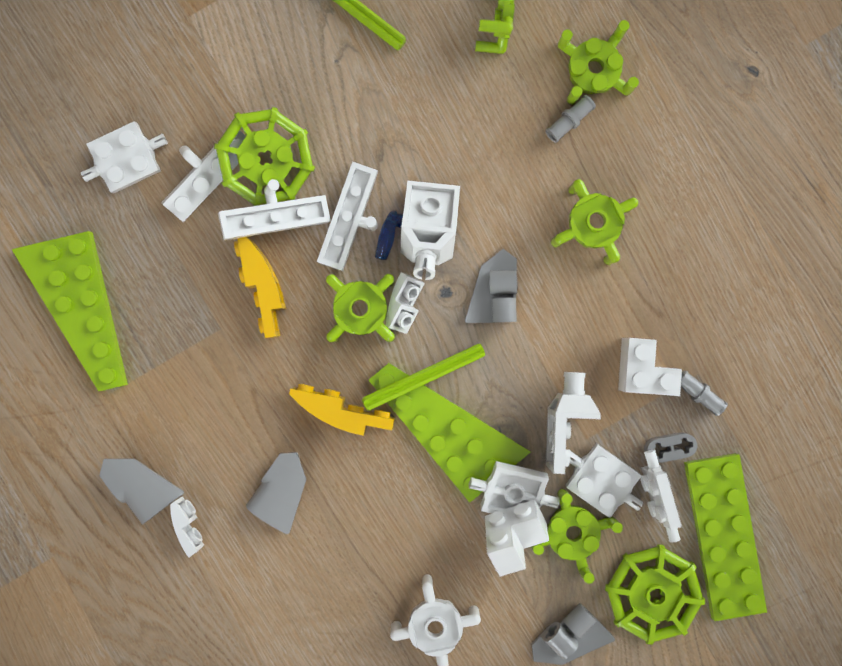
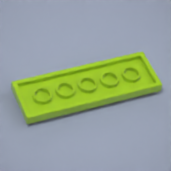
(725, 537)

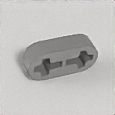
(670, 440)

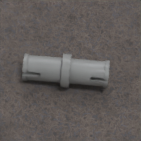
(570, 118)
(702, 394)

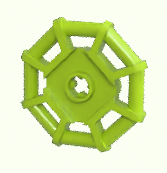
(264, 141)
(659, 609)

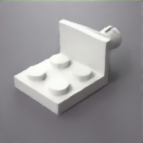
(429, 225)
(569, 404)

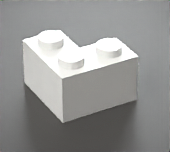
(639, 371)
(511, 532)

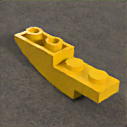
(259, 274)
(331, 410)

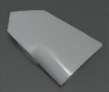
(495, 291)
(138, 487)
(279, 492)
(570, 638)

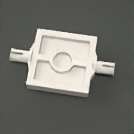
(123, 157)
(603, 480)
(511, 486)
(662, 502)

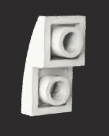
(400, 308)
(182, 515)

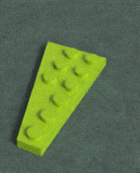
(74, 291)
(450, 434)

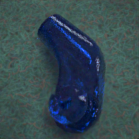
(387, 235)

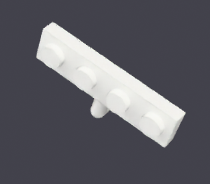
(200, 181)
(274, 215)
(349, 216)

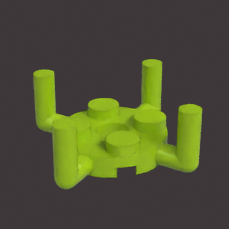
(500, 26)
(606, 55)
(584, 232)
(343, 308)
(585, 543)

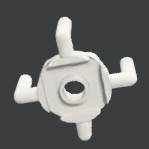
(432, 610)

